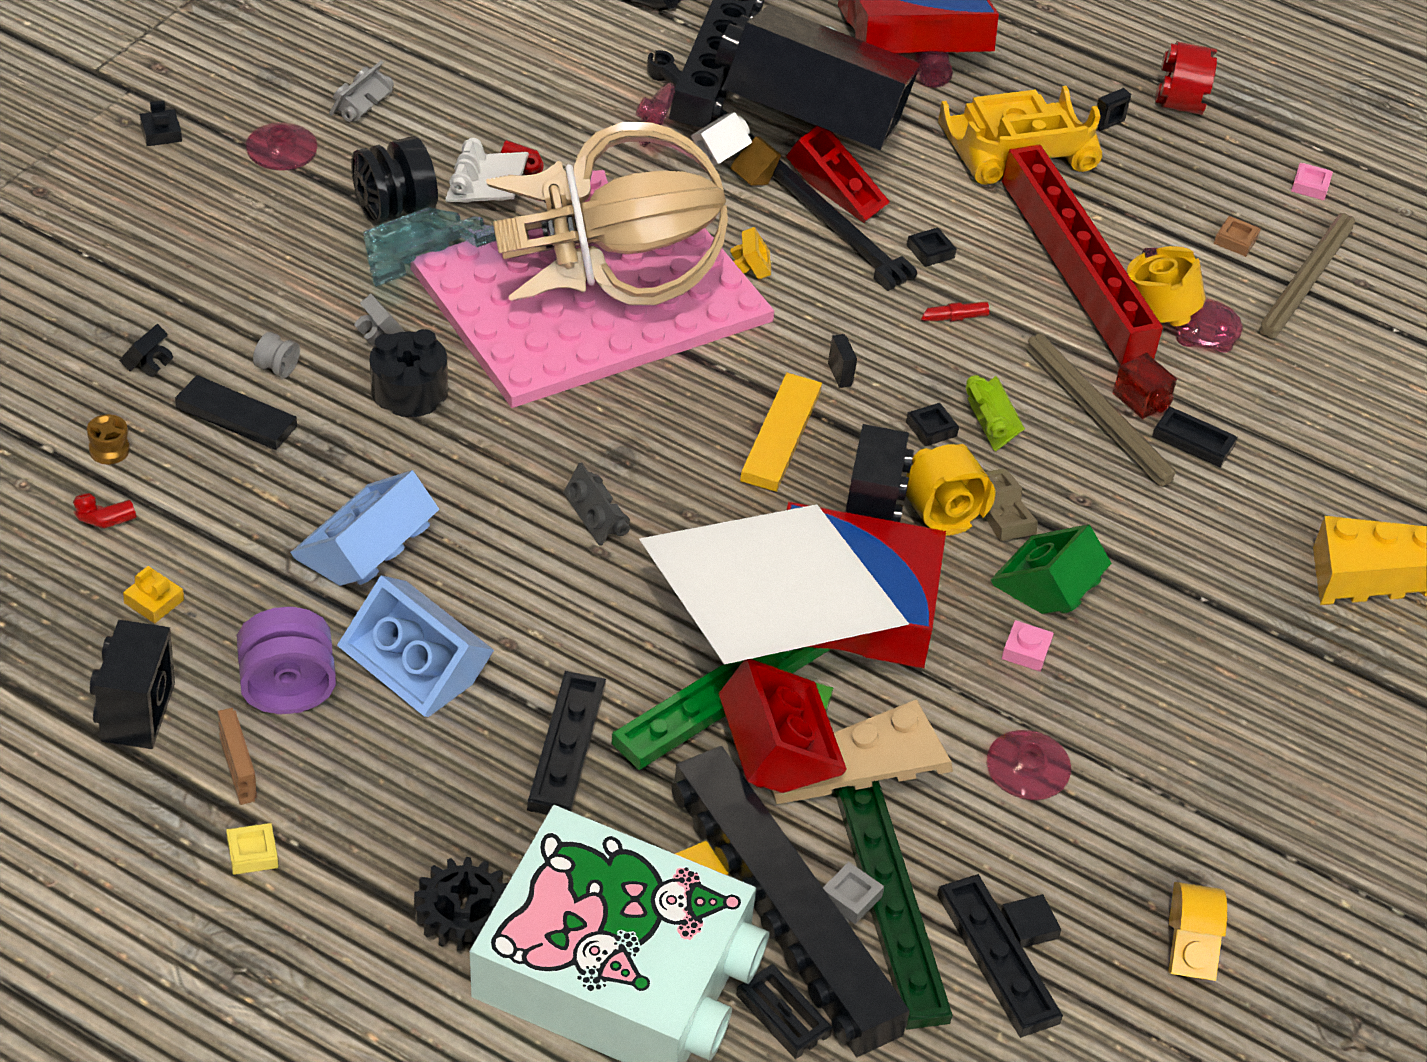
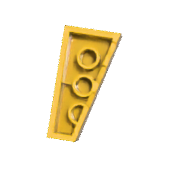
(1369, 559)

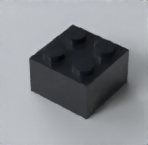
(878, 472)
(133, 684)

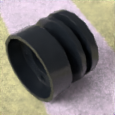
(394, 179)

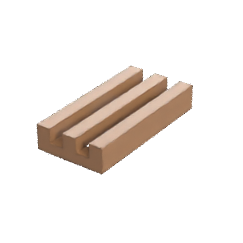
(237, 756)

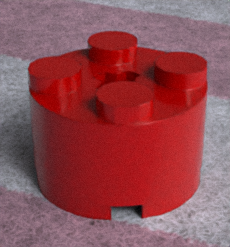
(1188, 77)

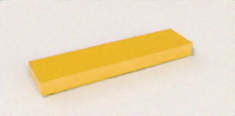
(781, 432)

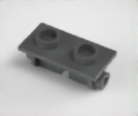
(594, 505)

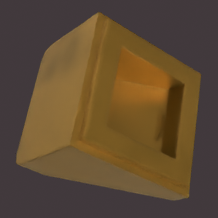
(756, 162)

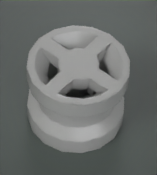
(276, 354)

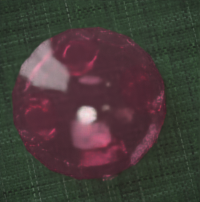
(1211, 327)

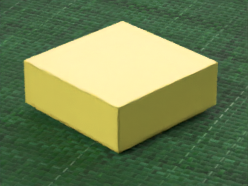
(252, 848)

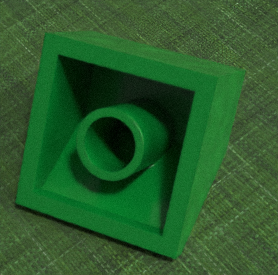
(1054, 569)

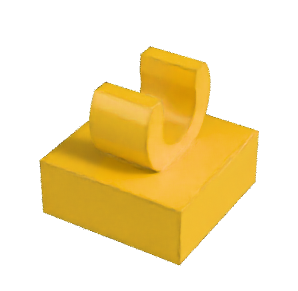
(752, 254)
(153, 595)

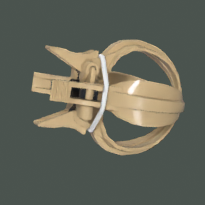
(621, 217)

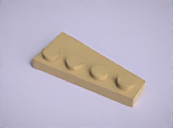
(881, 748)

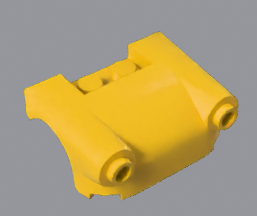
(1020, 120)

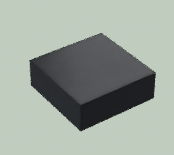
(1113, 108)
(931, 247)
(842, 360)
(932, 424)
(1031, 920)

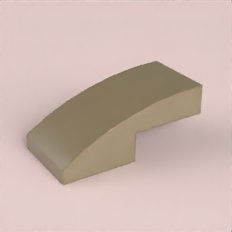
(1008, 514)

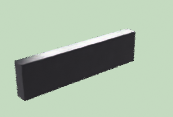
(567, 743)
(999, 956)

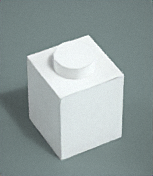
(723, 137)

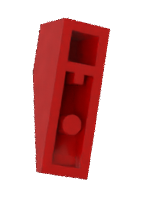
(836, 174)

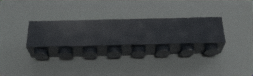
(791, 902)

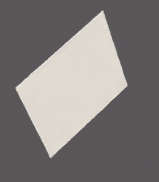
(772, 583)

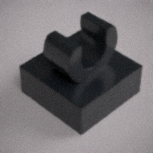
(160, 125)
(146, 349)

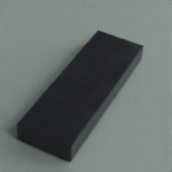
(236, 412)

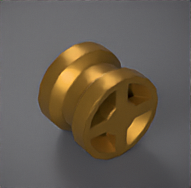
(108, 439)

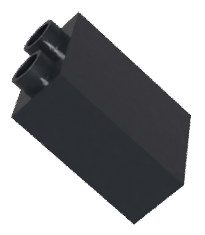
(817, 74)

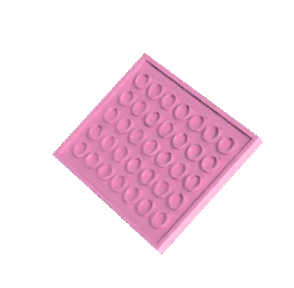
(579, 336)

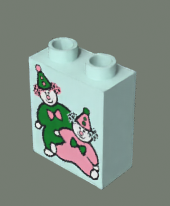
(617, 943)

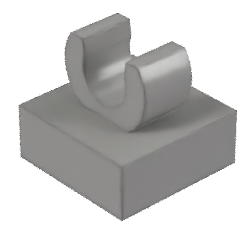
(378, 319)
(853, 892)

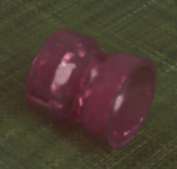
(934, 68)

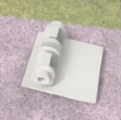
(475, 167)

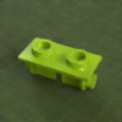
(993, 410)

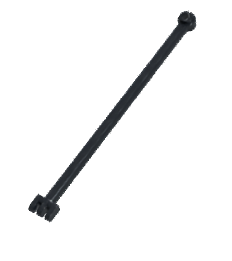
(887, 271)

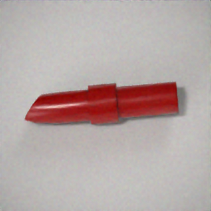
(956, 311)

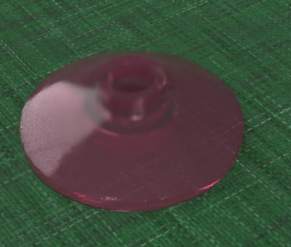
(656, 108)
(281, 146)
(1028, 765)

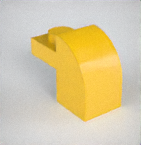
(1198, 924)

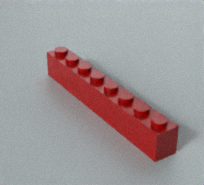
(1081, 254)

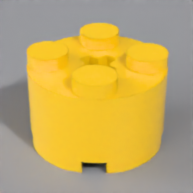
(1170, 283)
(949, 488)

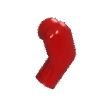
(534, 162)
(101, 516)

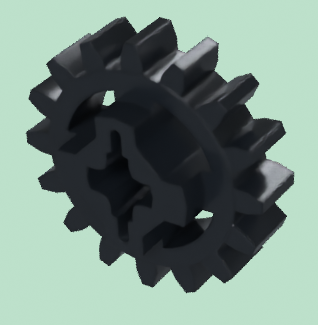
(442, 895)

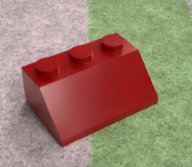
(780, 728)

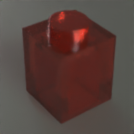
(1145, 386)

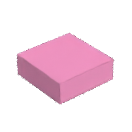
(1312, 181)

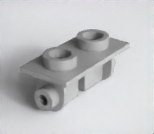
(367, 83)

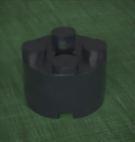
(409, 372)

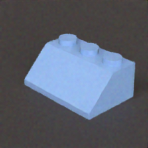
(368, 530)
(414, 646)

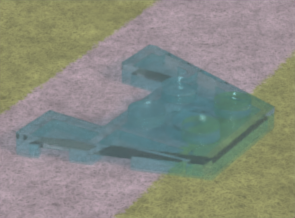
(428, 229)

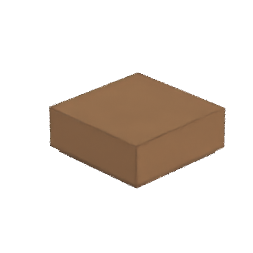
(1237, 236)

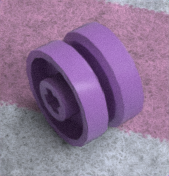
(285, 660)

